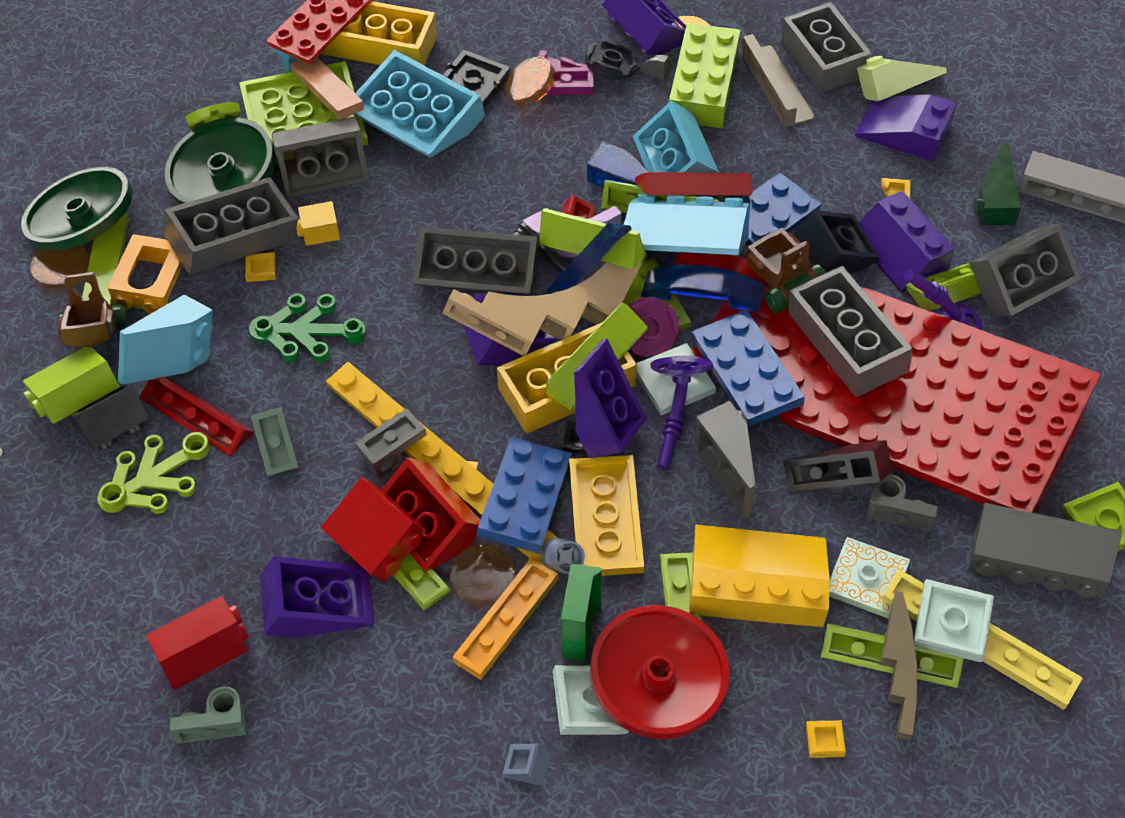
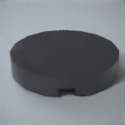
(611, 60)

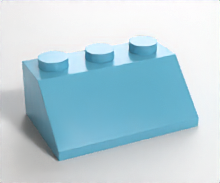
(674, 143)

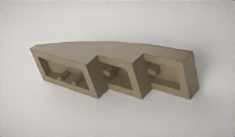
(901, 656)

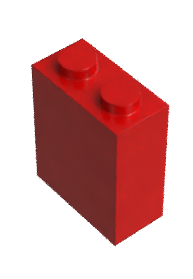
(374, 529)
(199, 642)

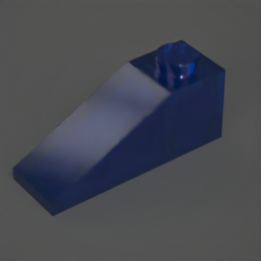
(613, 164)

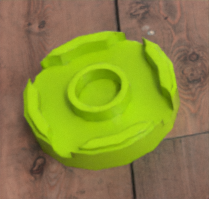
(212, 113)

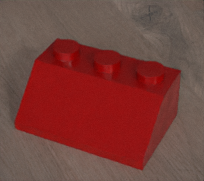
(435, 506)

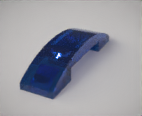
(704, 281)

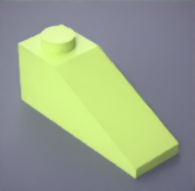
(887, 77)

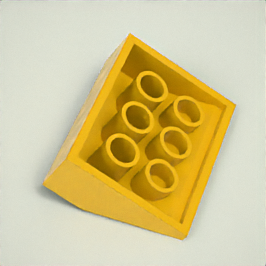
(759, 576)

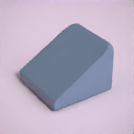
(527, 763)

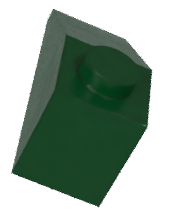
(999, 196)

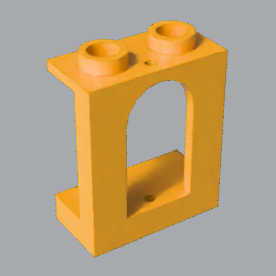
(155, 296)

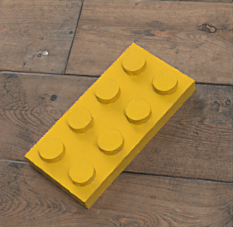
(607, 513)

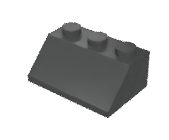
(321, 156)

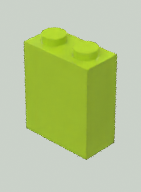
(69, 384)

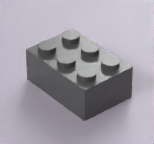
(824, 47)
(1025, 270)

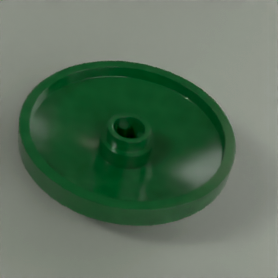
(219, 159)
(77, 209)

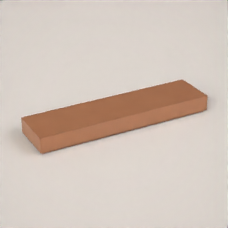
(327, 88)

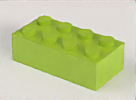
(706, 72)

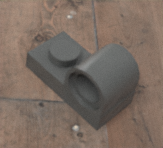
(384, 445)
(898, 510)

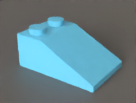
(166, 342)

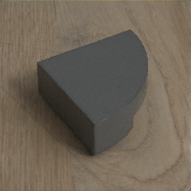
(656, 66)

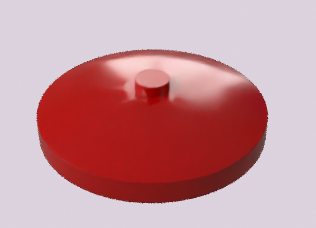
(659, 672)

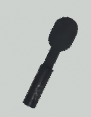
(552, 257)

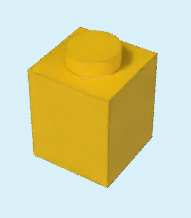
(317, 223)

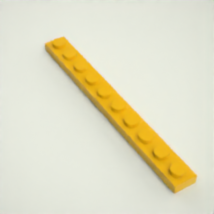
(456, 471)

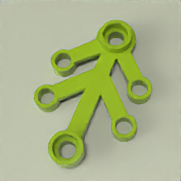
(151, 476)

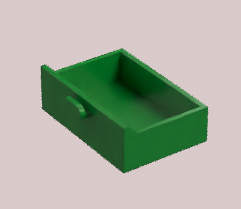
(580, 604)

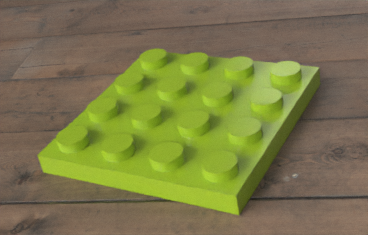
(287, 104)

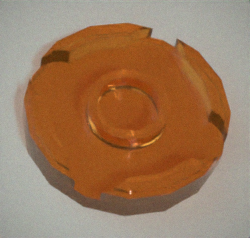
(530, 81)
(52, 266)
(484, 584)

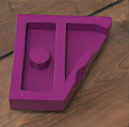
(569, 77)

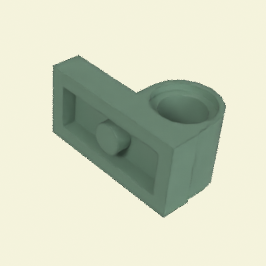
(274, 442)
(212, 724)

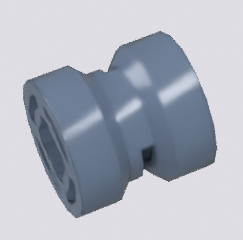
(568, 551)

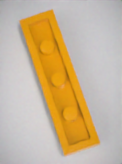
(505, 618)

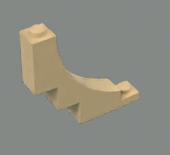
(517, 319)

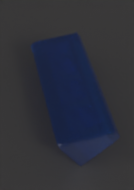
(590, 257)

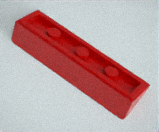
(695, 183)
(198, 412)

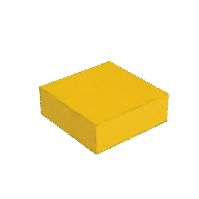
(260, 267)
(825, 739)

